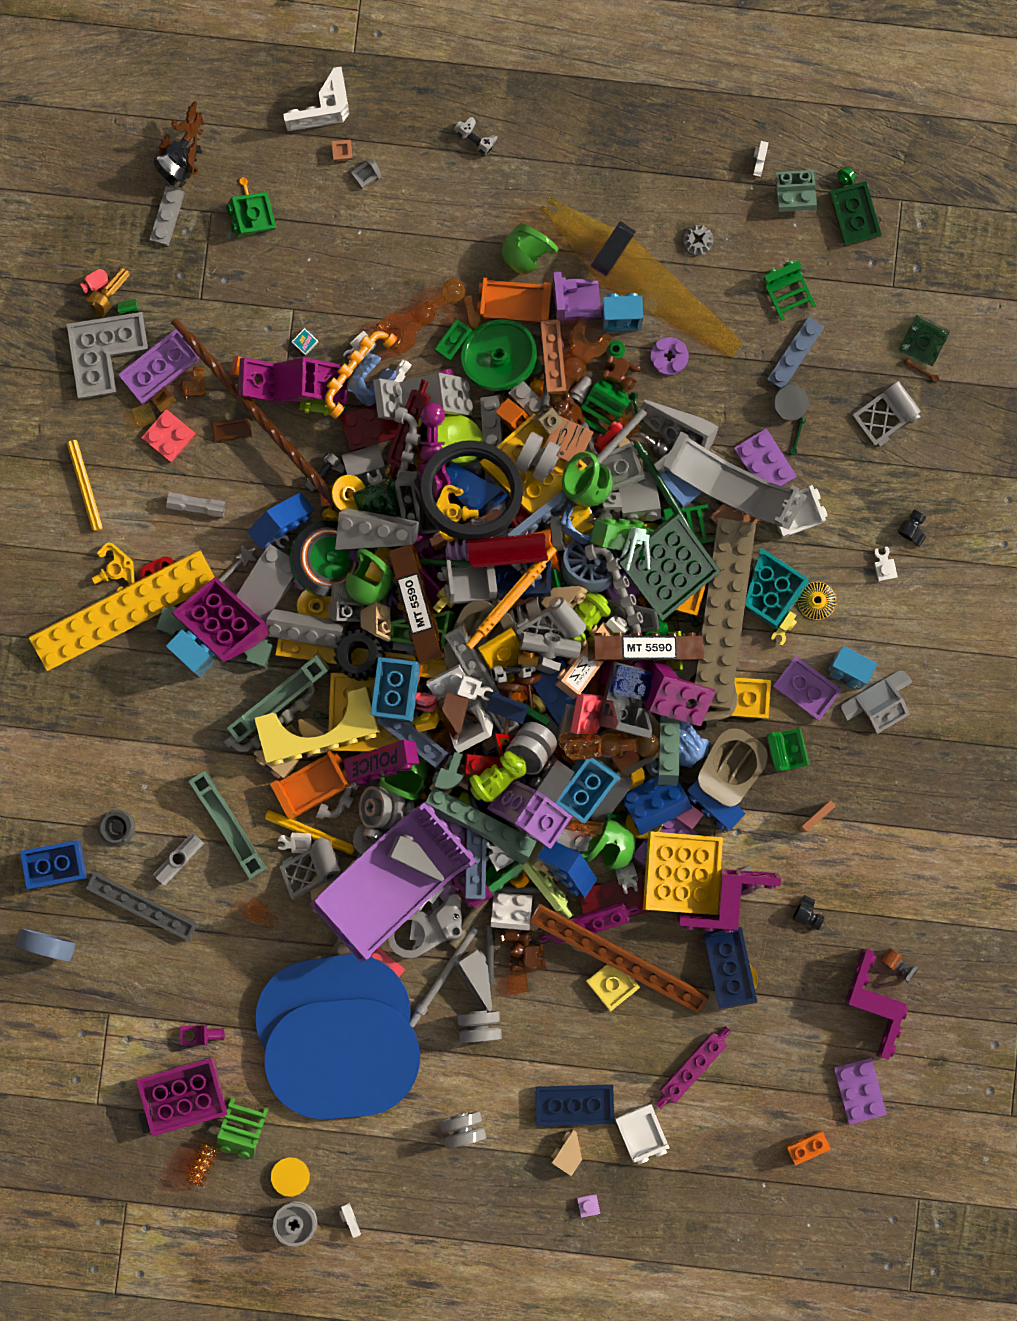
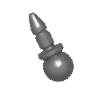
(660, 449)

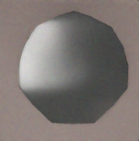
(789, 402)
(116, 827)

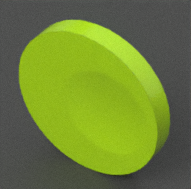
(457, 429)

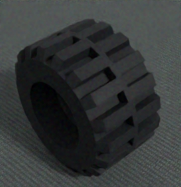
(345, 650)

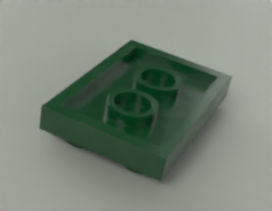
(855, 213)

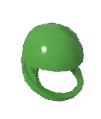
(524, 248)
(587, 486)
(363, 590)
(408, 783)
(615, 843)

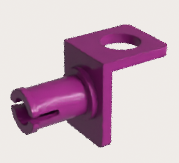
(202, 1034)

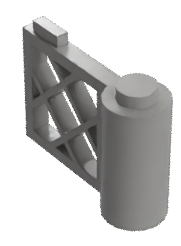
(901, 405)
(561, 615)
(322, 859)

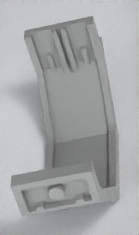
(732, 484)

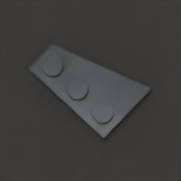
(649, 615)

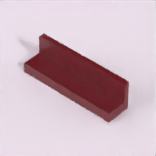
(506, 550)

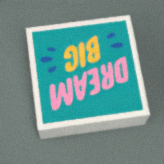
(305, 342)

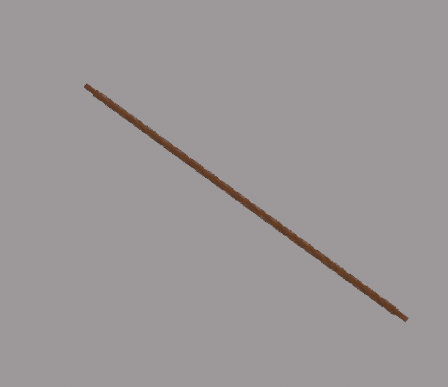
(284, 444)

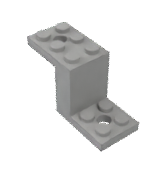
(444, 389)

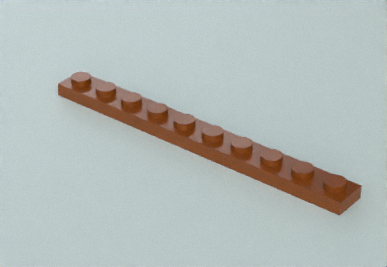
(619, 958)

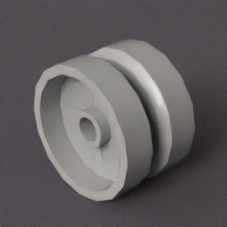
(381, 808)
(479, 1026)
(463, 1130)
(290, 1234)

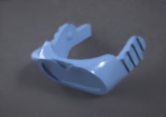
(570, 530)

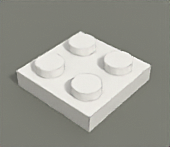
(511, 911)

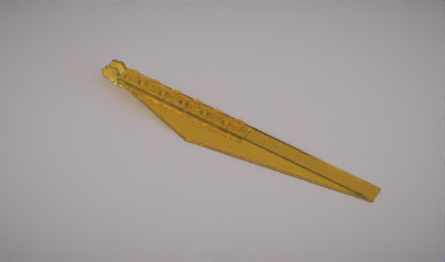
(642, 274)

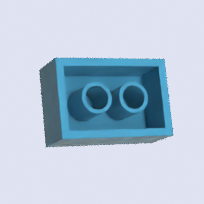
(622, 312)
(195, 656)
(851, 668)
(395, 689)
(587, 788)

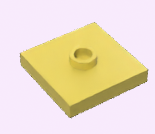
(612, 986)

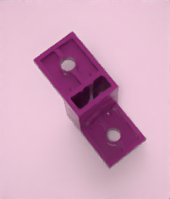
(289, 380)
(669, 693)
(729, 900)
(876, 1004)

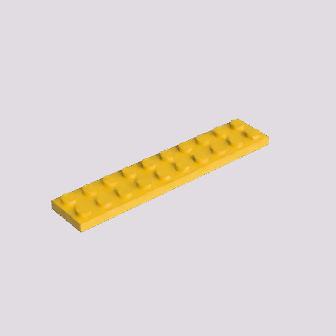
(121, 610)

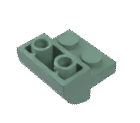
(795, 190)
(449, 778)

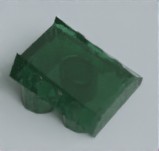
(924, 340)
(379, 499)

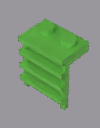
(238, 1140)

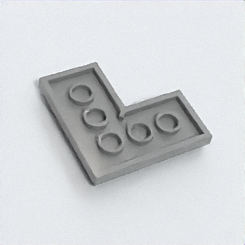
(94, 344)
(621, 463)

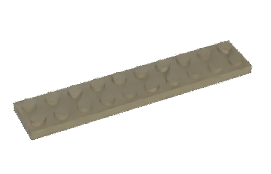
(725, 609)

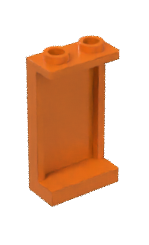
(514, 301)
(311, 785)

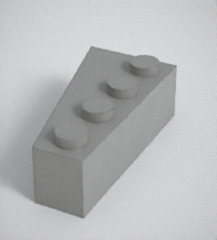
(371, 530)

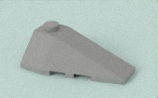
(671, 422)

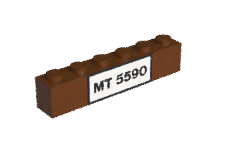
(416, 604)
(645, 647)

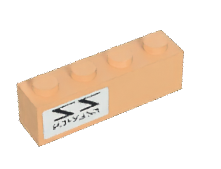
(580, 670)

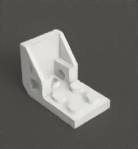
(333, 106)
(470, 732)

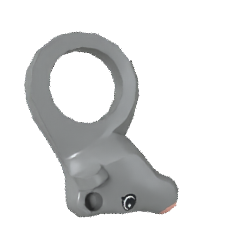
(439, 926)

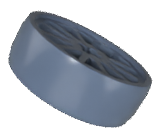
(587, 567)
(45, 944)

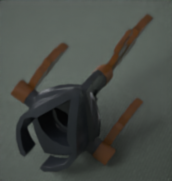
(175, 159)

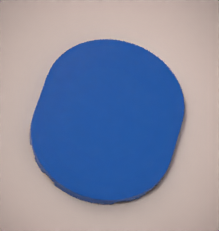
(328, 980)
(342, 1058)

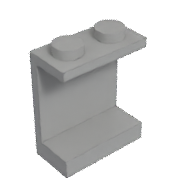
(469, 584)

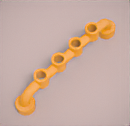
(346, 370)

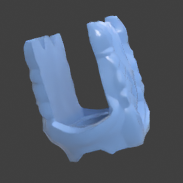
(356, 380)
(691, 746)

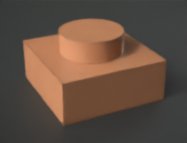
(342, 150)

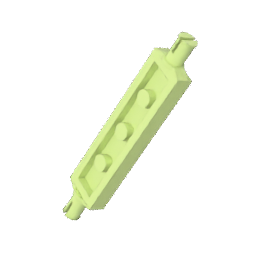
(548, 888)

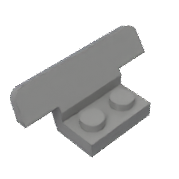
(881, 702)

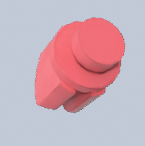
(95, 281)
(425, 702)

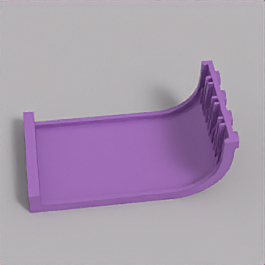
(381, 894)

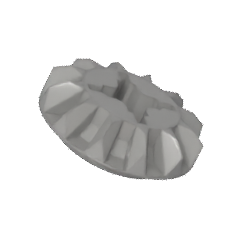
(698, 248)

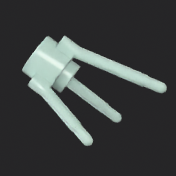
(635, 537)

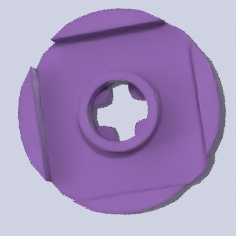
(677, 364)

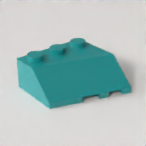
(774, 589)

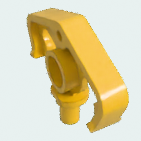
(453, 511)
(119, 568)

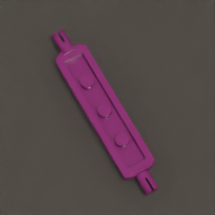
(599, 920)
(693, 1067)

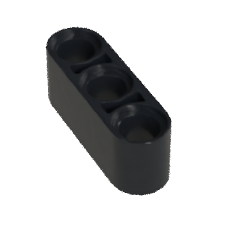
(613, 248)

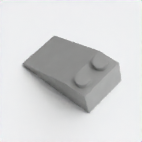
(267, 582)

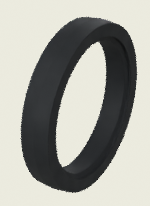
(481, 450)

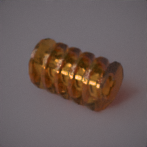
(201, 1164)

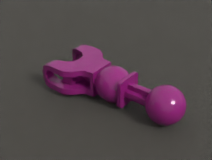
(433, 416)

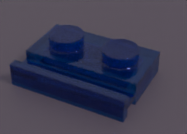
(631, 683)

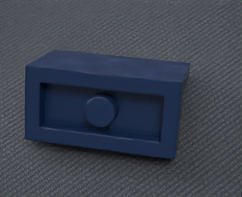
(507, 707)

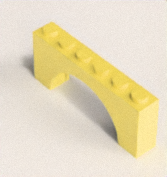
(356, 724)

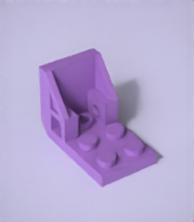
(576, 299)
(531, 812)

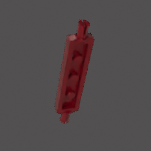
(415, 403)

